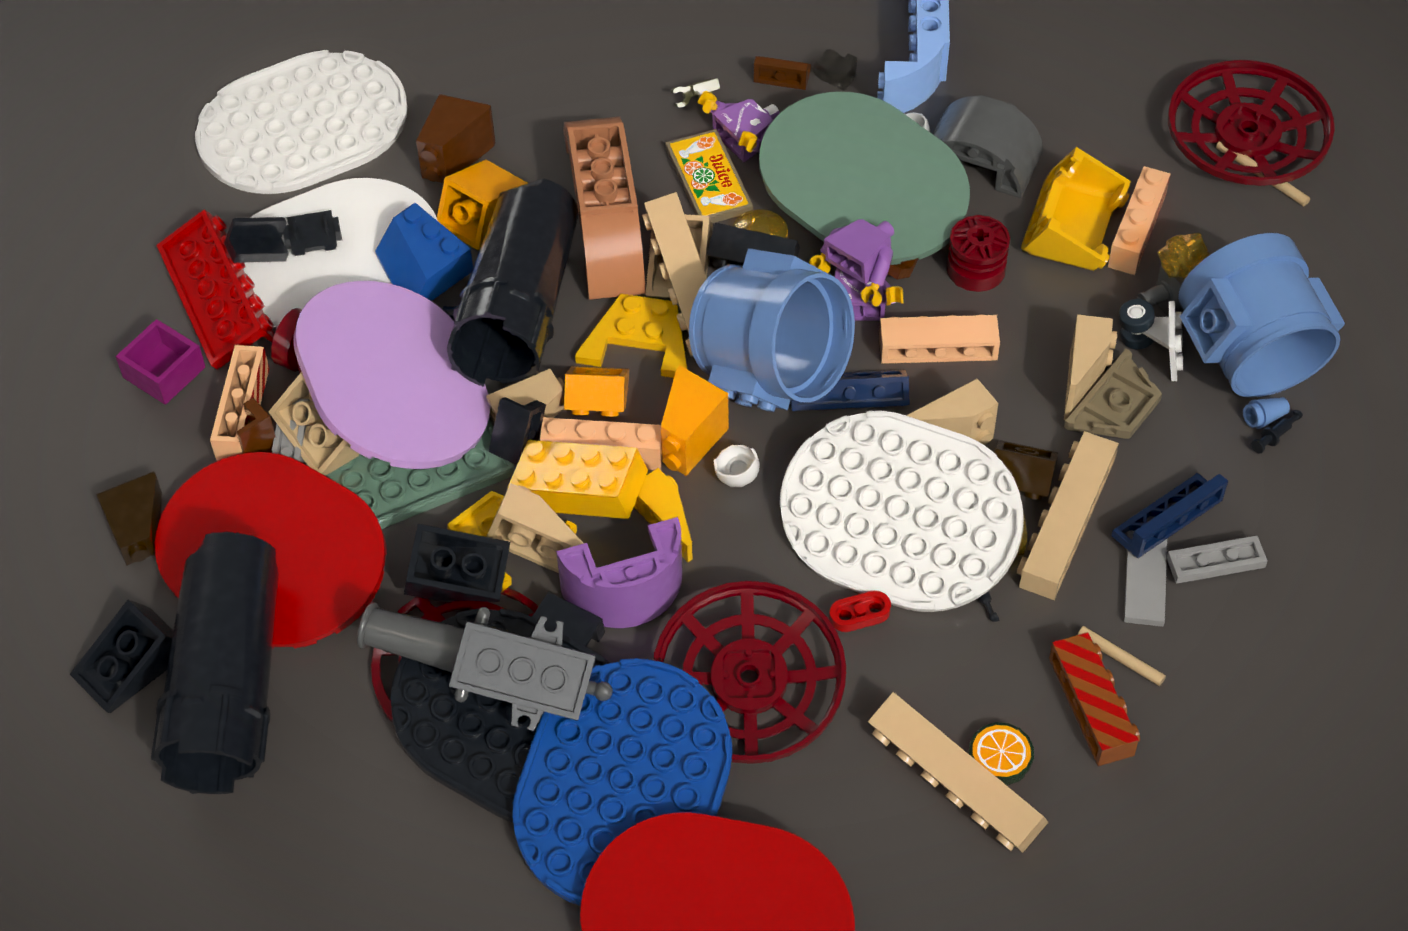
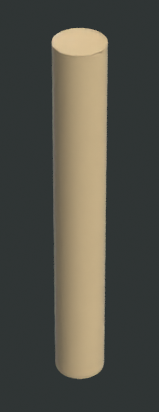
(1125, 658)

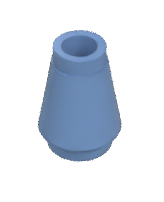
(1265, 411)

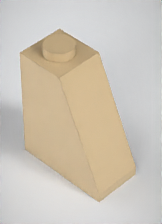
(541, 387)

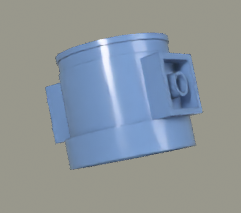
(1260, 315)
(772, 330)

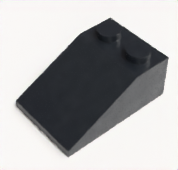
(456, 566)
(125, 656)

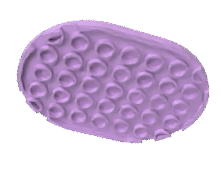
(385, 375)

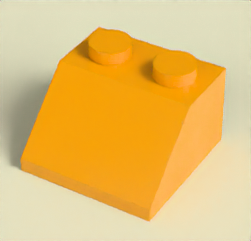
(596, 390)

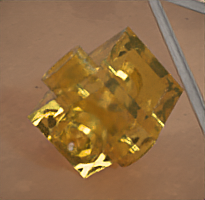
(1182, 254)

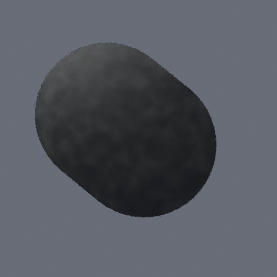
(470, 741)

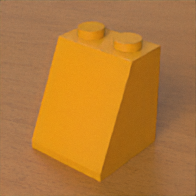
(470, 200)
(692, 420)

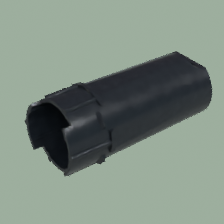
(514, 285)
(219, 667)

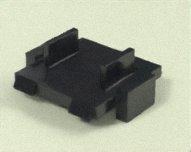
(312, 232)

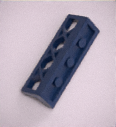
(862, 391)
(1171, 519)

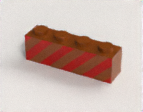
(1094, 699)

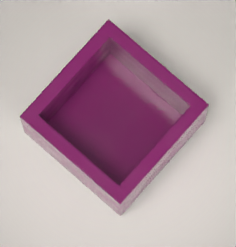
(160, 361)

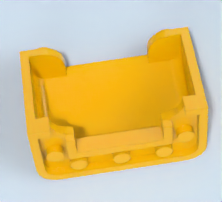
(1075, 212)

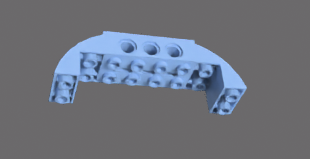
(913, 82)

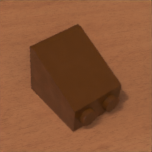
(454, 137)

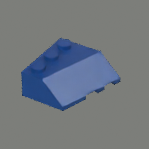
(422, 254)

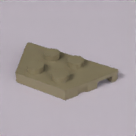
(1117, 401)

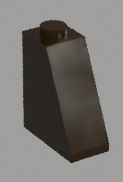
(133, 516)

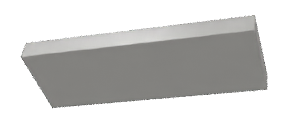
(1146, 586)

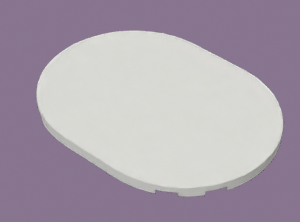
(301, 122)
(364, 214)
(902, 510)

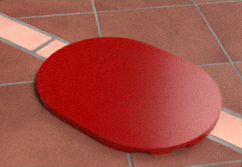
(321, 531)
(713, 877)

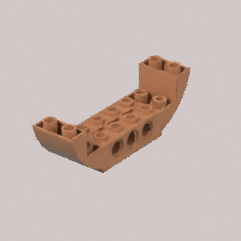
(606, 207)

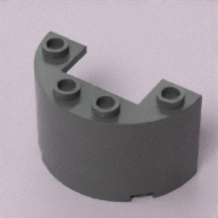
(993, 137)

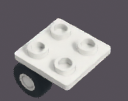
(1142, 328)

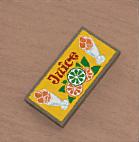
(708, 176)

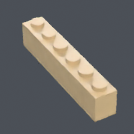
(678, 252)
(1068, 515)
(957, 772)

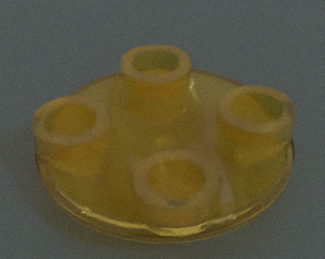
(762, 221)

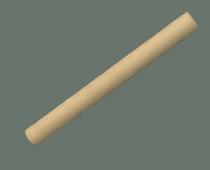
(1285, 188)

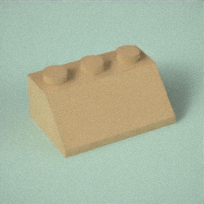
(320, 446)

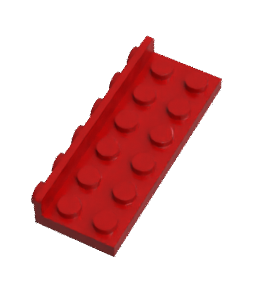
(214, 288)

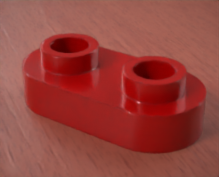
(858, 610)

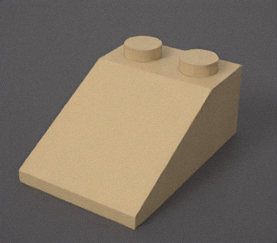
(701, 231)
(1088, 357)
(964, 411)
(531, 528)

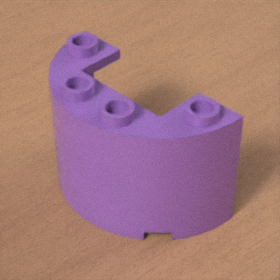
(630, 589)

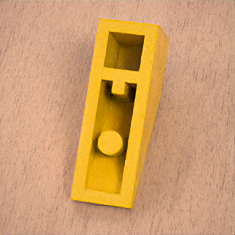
(661, 501)

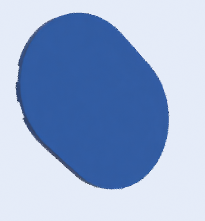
(626, 759)

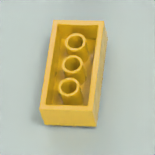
(582, 477)

